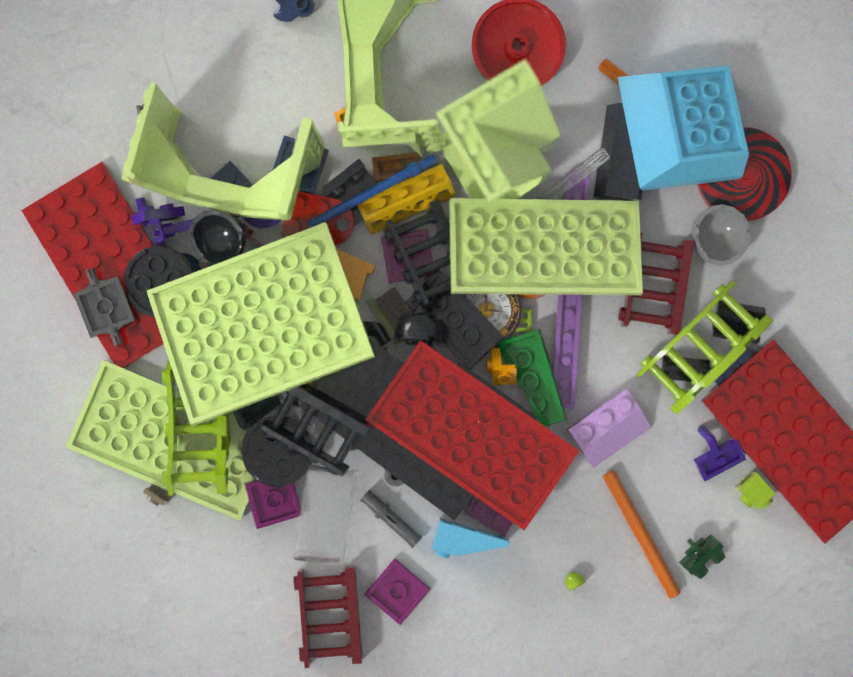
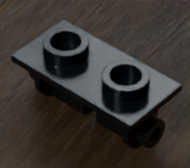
(676, 373)

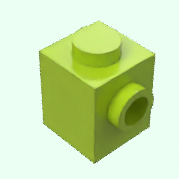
(755, 491)

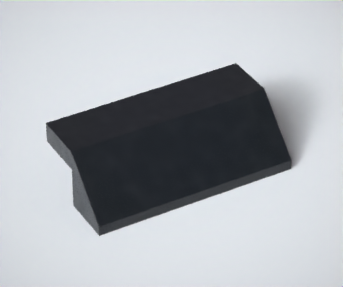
(617, 175)

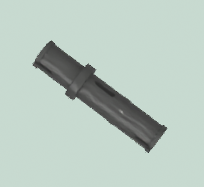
(390, 518)

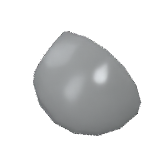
(721, 234)

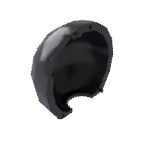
(217, 236)

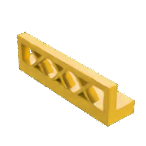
(405, 197)

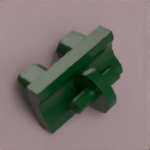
(700, 553)

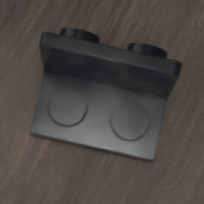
(350, 183)

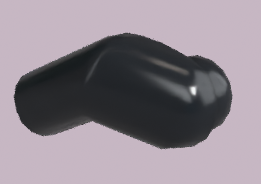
(375, 329)

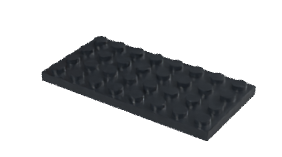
(360, 390)

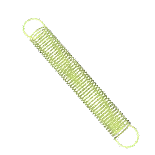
(385, 318)

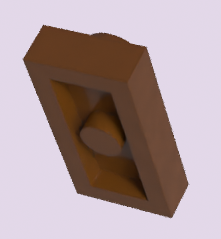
(389, 165)

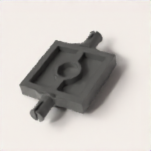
(104, 307)

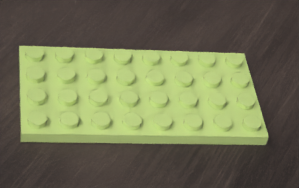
(545, 247)
(126, 430)

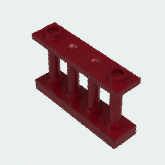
(675, 298)
(350, 626)

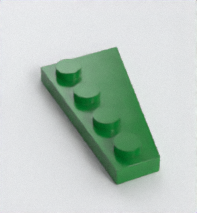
(535, 375)

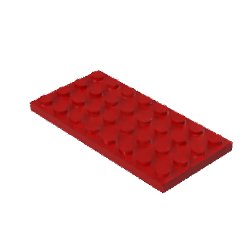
(92, 227)
(472, 435)
(790, 436)

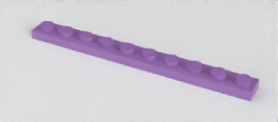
(568, 325)

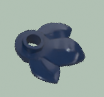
(290, 9)

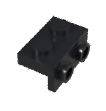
(735, 321)

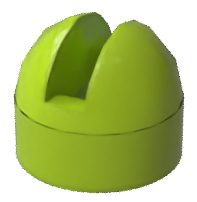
(574, 580)

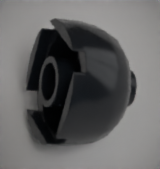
(418, 327)

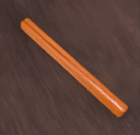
(641, 534)

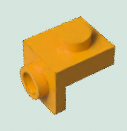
(500, 373)

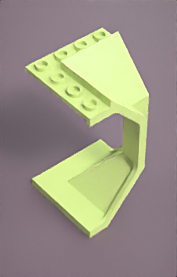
(365, 33)
(500, 136)
(162, 168)

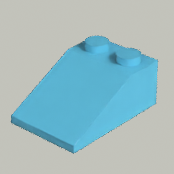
(460, 539)

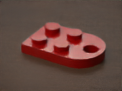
(308, 207)

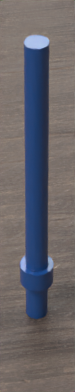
(413, 169)

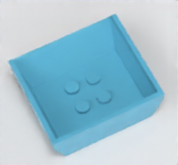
(684, 127)

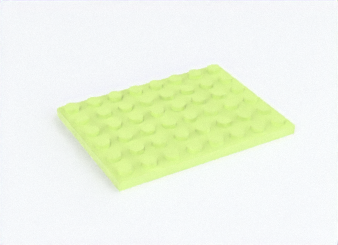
(259, 324)

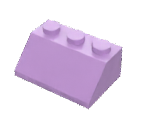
(609, 427)

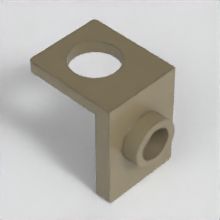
(157, 495)

